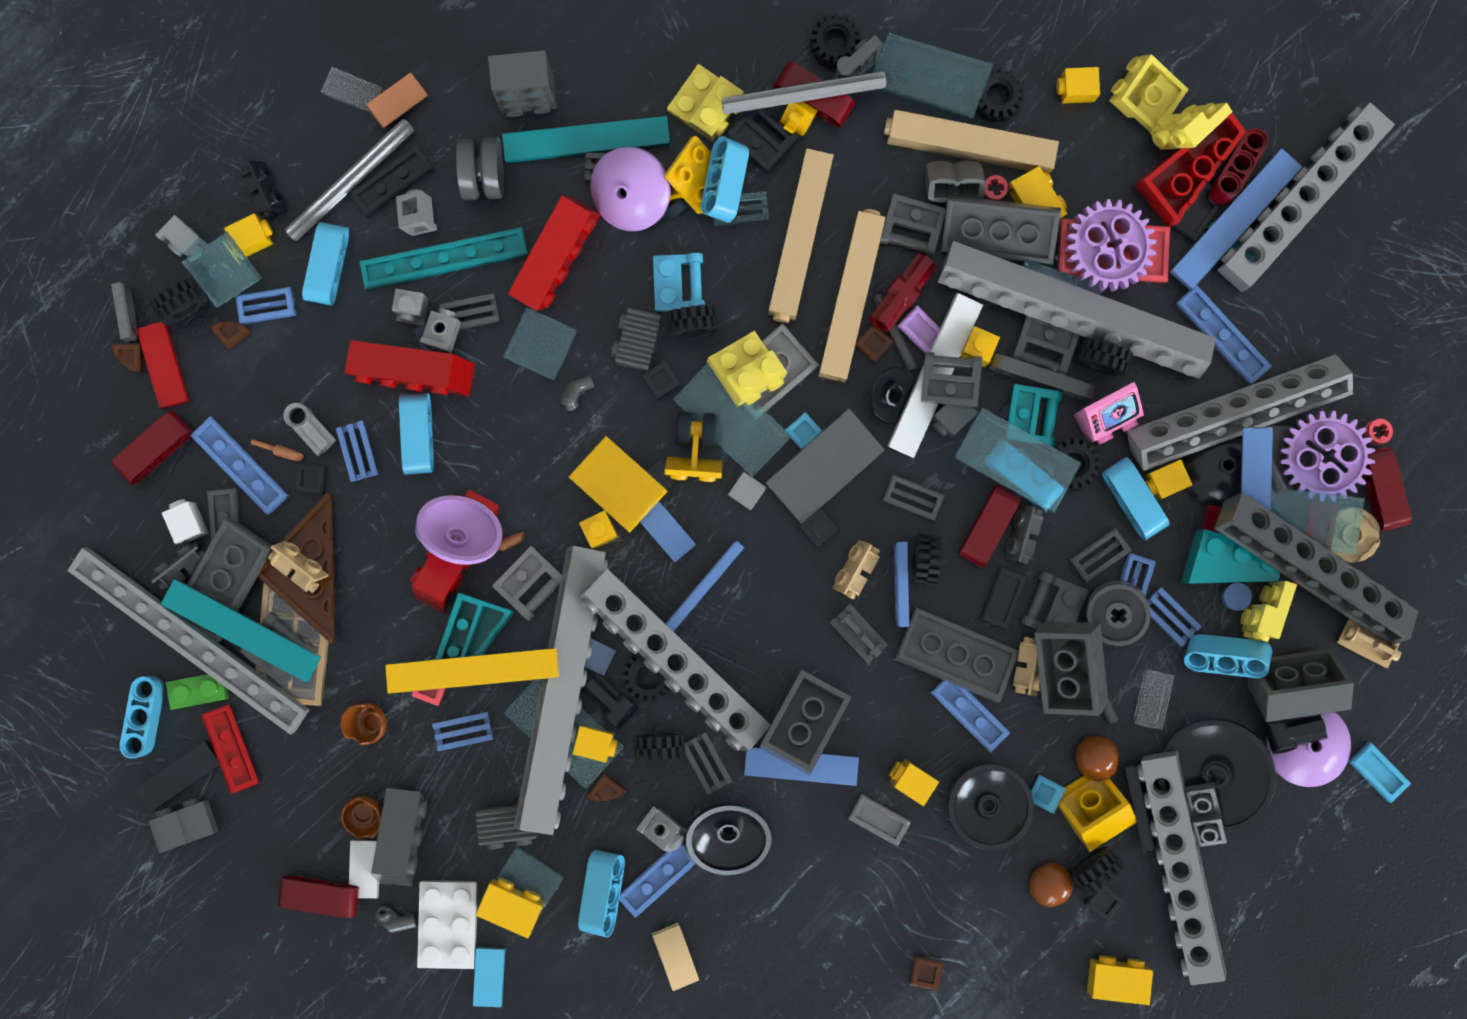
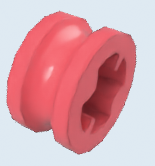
(1000, 182)
(1386, 427)

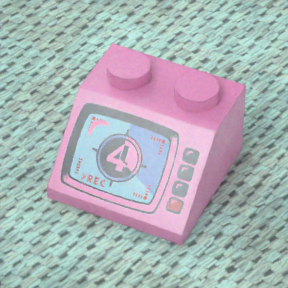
(1110, 414)

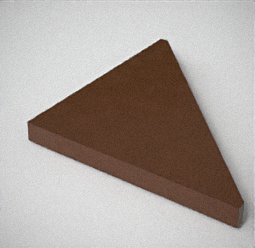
(315, 540)

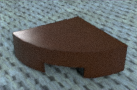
(230, 332)
(129, 356)
(606, 790)

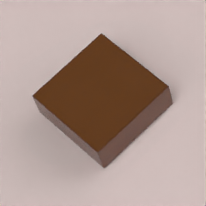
(874, 343)
(926, 972)

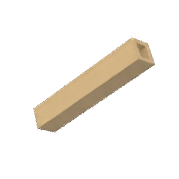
(970, 142)
(800, 235)
(852, 295)

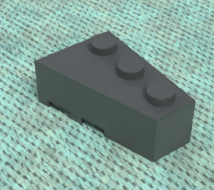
(399, 837)

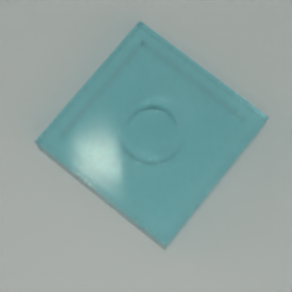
(221, 269)
(540, 344)
(531, 874)

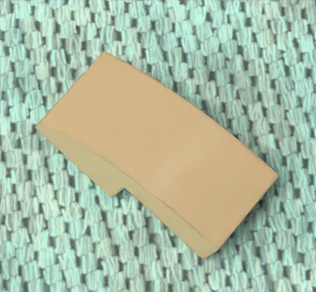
(675, 956)

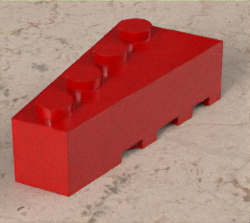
(1184, 173)
(554, 252)
(409, 367)
(440, 577)

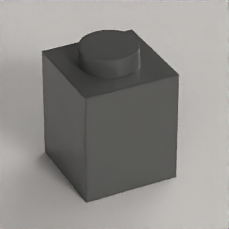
(952, 419)

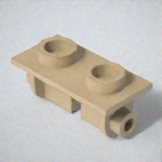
(288, 557)
(861, 557)
(1368, 645)
(1027, 677)

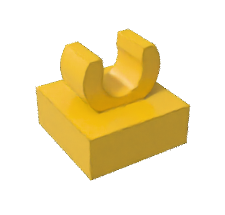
(798, 117)

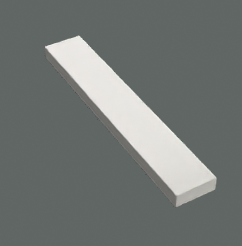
(948, 343)

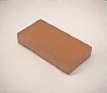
(396, 100)

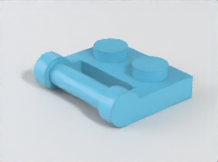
(669, 281)

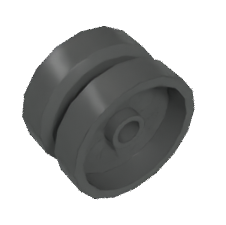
(480, 169)
(1119, 595)

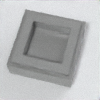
(747, 491)

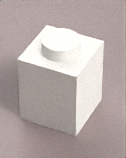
(184, 521)

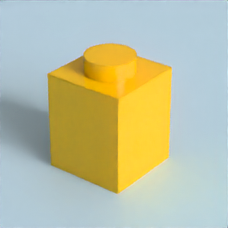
(1079, 85)
(251, 234)
(980, 344)
(1168, 480)
(599, 529)
(595, 743)

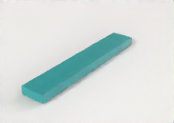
(585, 138)
(443, 258)
(241, 630)

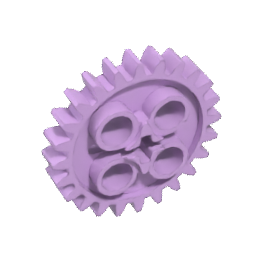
(1134, 238)
(1342, 435)

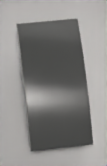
(1205, 814)

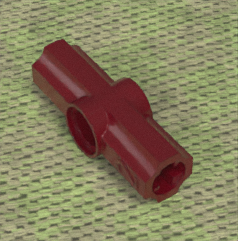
(902, 292)

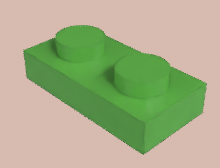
(195, 691)

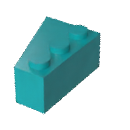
(1221, 560)
(472, 627)

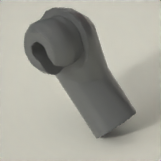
(572, 391)
(393, 922)

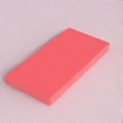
(1156, 273)

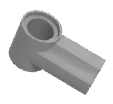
(310, 430)

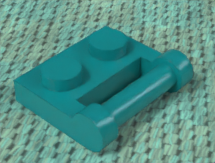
(1025, 408)

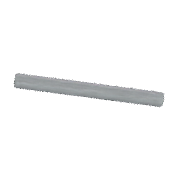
(803, 92)
(349, 180)

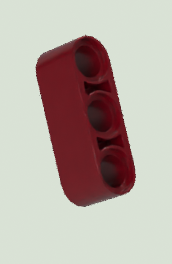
(830, 109)
(1246, 158)
(151, 447)
(1387, 490)
(989, 525)
(318, 896)

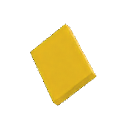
(618, 484)

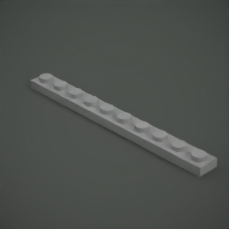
(188, 640)

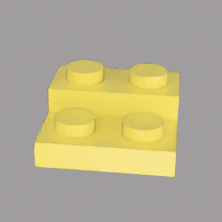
(1147, 91)
(700, 103)
(1189, 127)
(747, 369)
(1267, 619)

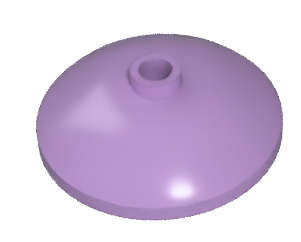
(643, 181)
(458, 529)
(1316, 767)

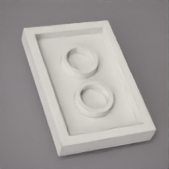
(447, 924)

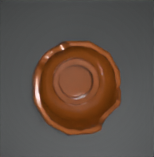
(363, 723)
(1097, 758)
(362, 816)
(1051, 884)

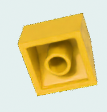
(1096, 811)

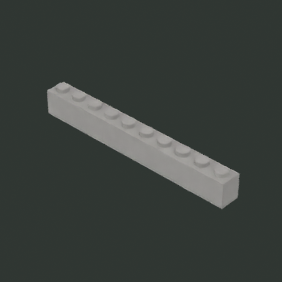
(1076, 309)
(559, 696)

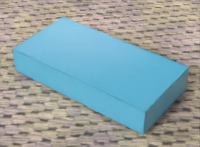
(1379, 772)
(489, 977)

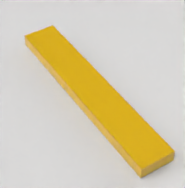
(472, 670)

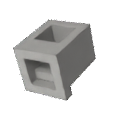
(415, 212)
(180, 237)
(410, 307)
(445, 340)
(653, 823)

